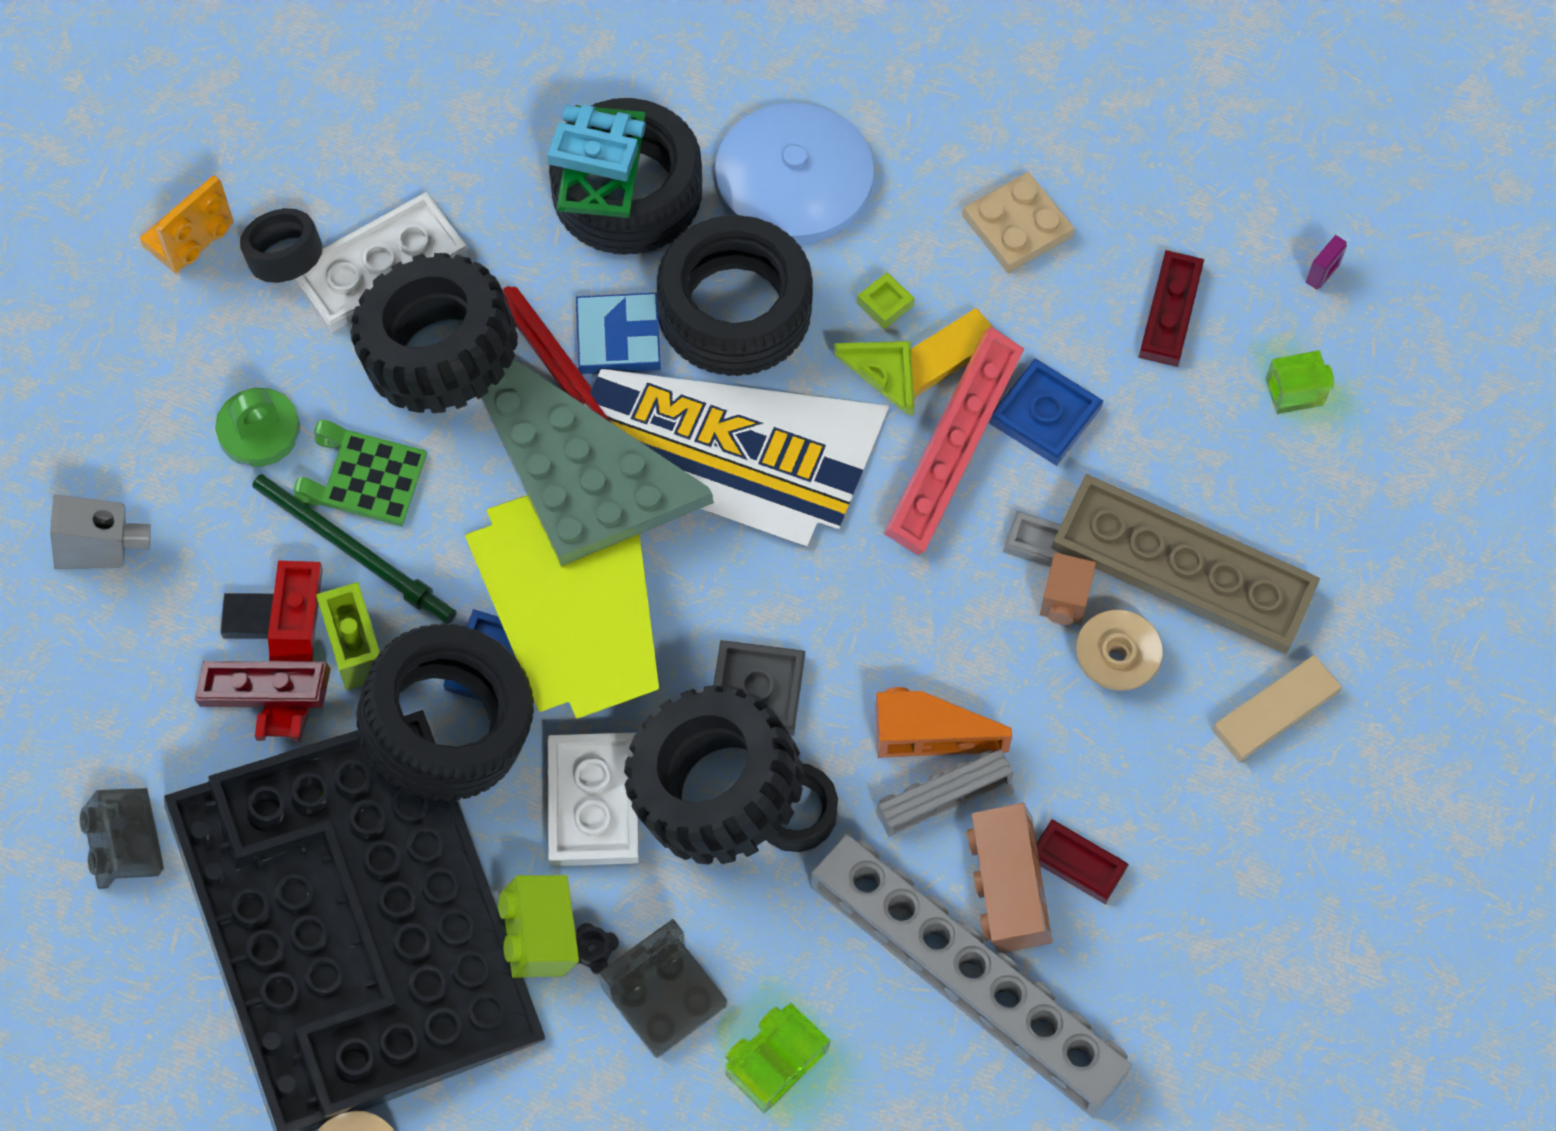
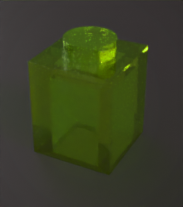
(1299, 381)

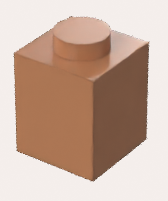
(1067, 589)

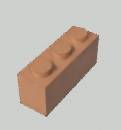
(1009, 878)

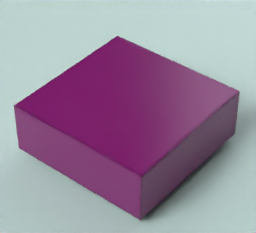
(1326, 262)

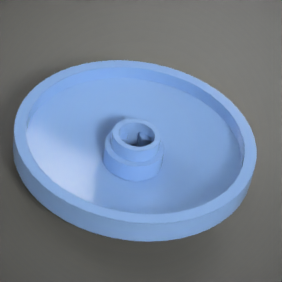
(796, 170)

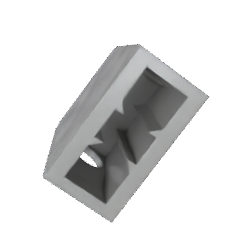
(93, 533)

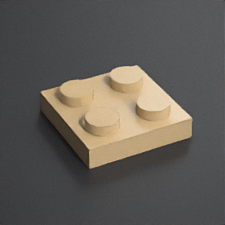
(1018, 222)

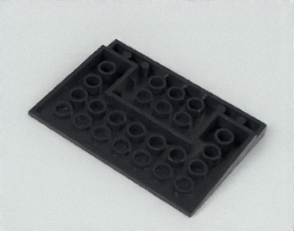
(348, 930)

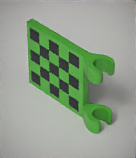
(368, 476)

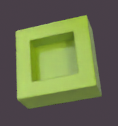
(885, 300)

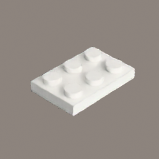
(588, 801)

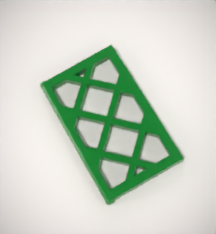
(594, 203)

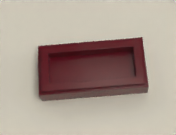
(1080, 861)

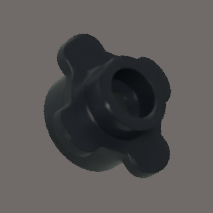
(605, 943)

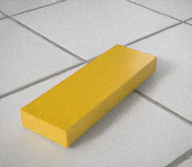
(946, 350)

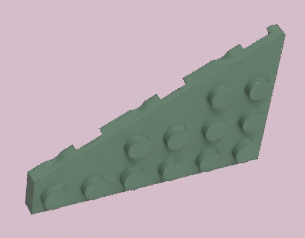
(581, 470)

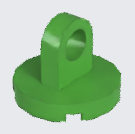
(257, 426)

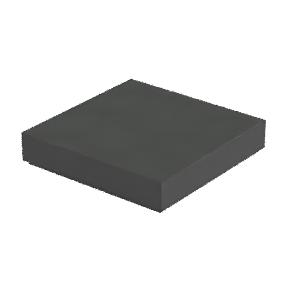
(764, 671)

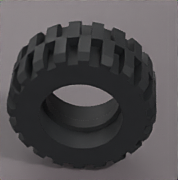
(418, 296)
(683, 736)

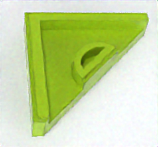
(883, 366)

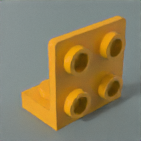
(190, 226)

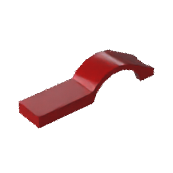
(291, 639)

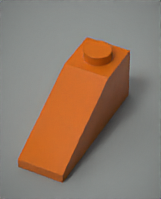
(928, 726)

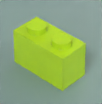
(349, 633)
(538, 926)

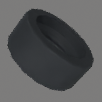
(287, 263)
(812, 837)

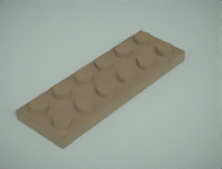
(1186, 563)

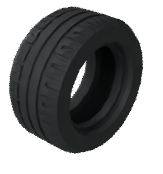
(661, 214)
(725, 245)
(457, 656)

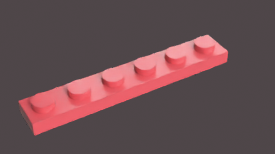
(954, 441)

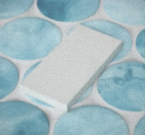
(361, 256)

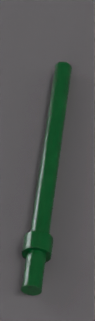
(415, 592)

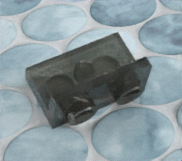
(121, 835)

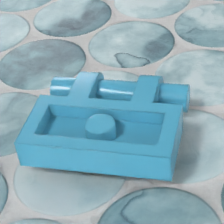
(596, 151)

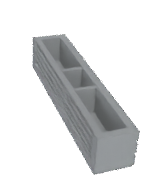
(944, 791)

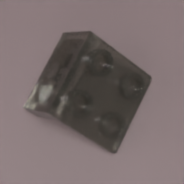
(661, 989)

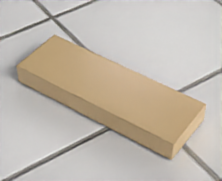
(1276, 708)

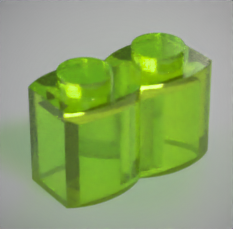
(776, 1056)

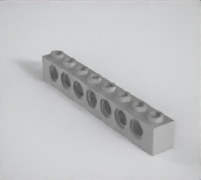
(1085, 1086)

